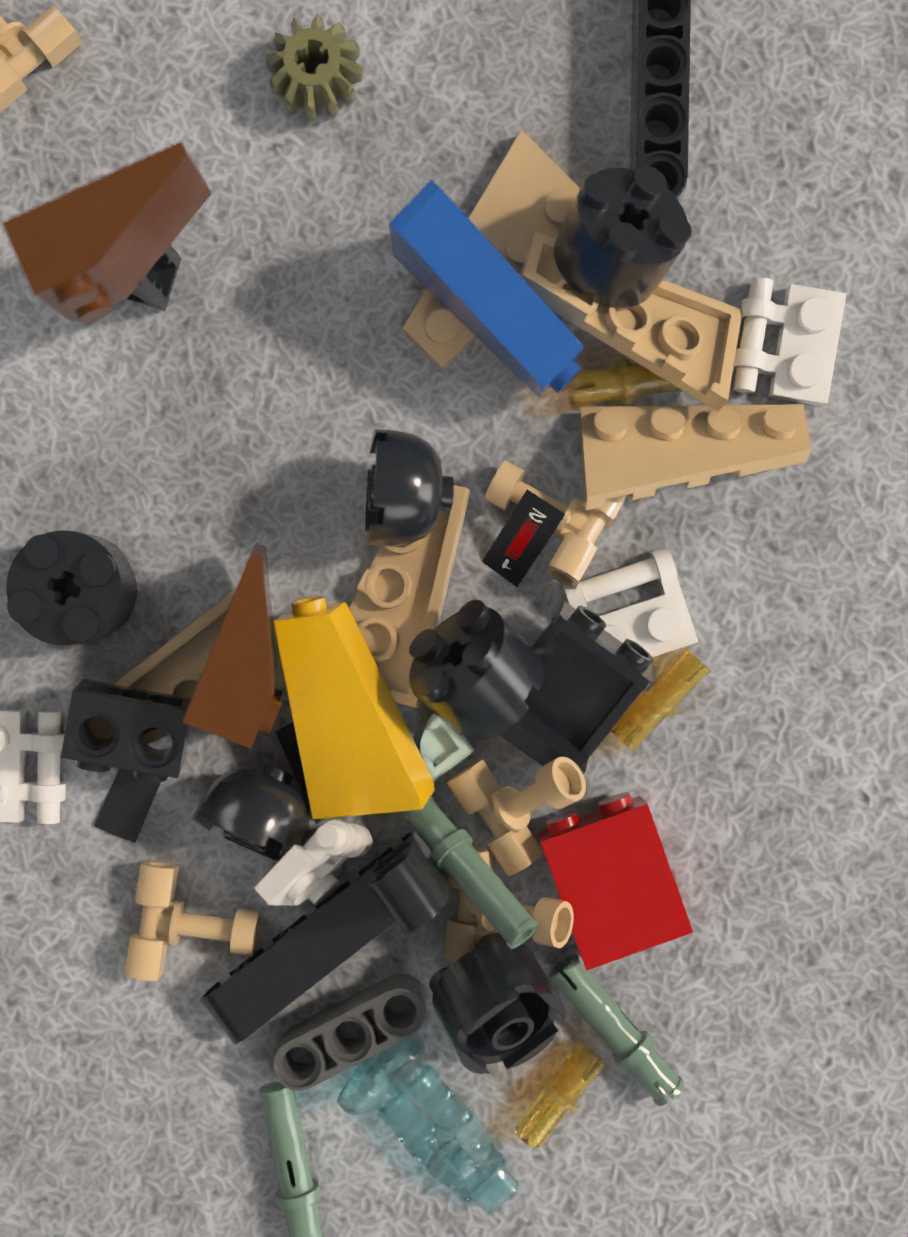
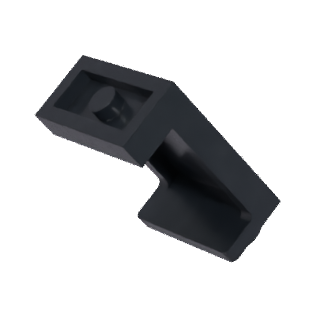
(584, 688)

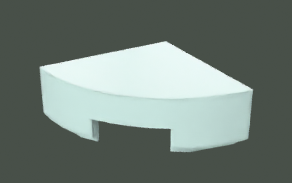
(442, 747)

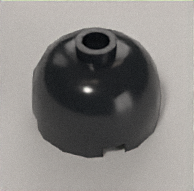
(404, 489)
(256, 810)

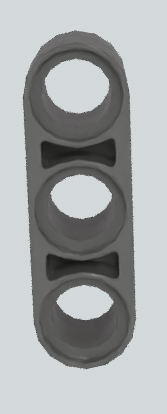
(337, 1053)

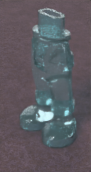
(453, 1147)

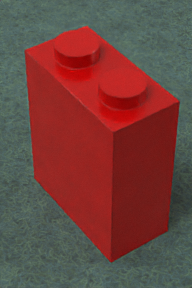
(614, 879)

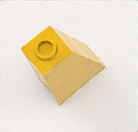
(344, 717)

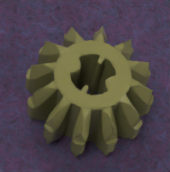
(331, 78)

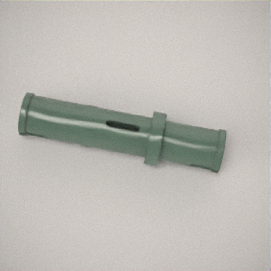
(453, 851)
(632, 1047)
(297, 1190)

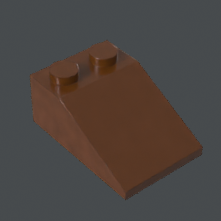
(107, 234)
(239, 679)

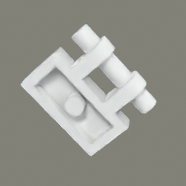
(805, 343)
(14, 789)
(311, 871)

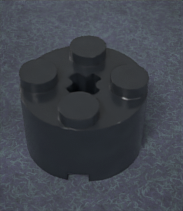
(621, 235)
(40, 596)
(474, 671)
(496, 1005)

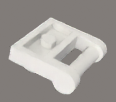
(655, 623)

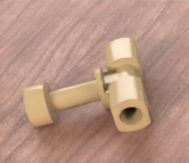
(27, 47)
(576, 530)
(508, 810)
(165, 922)
(471, 925)

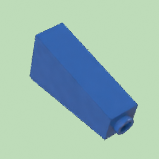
(483, 290)

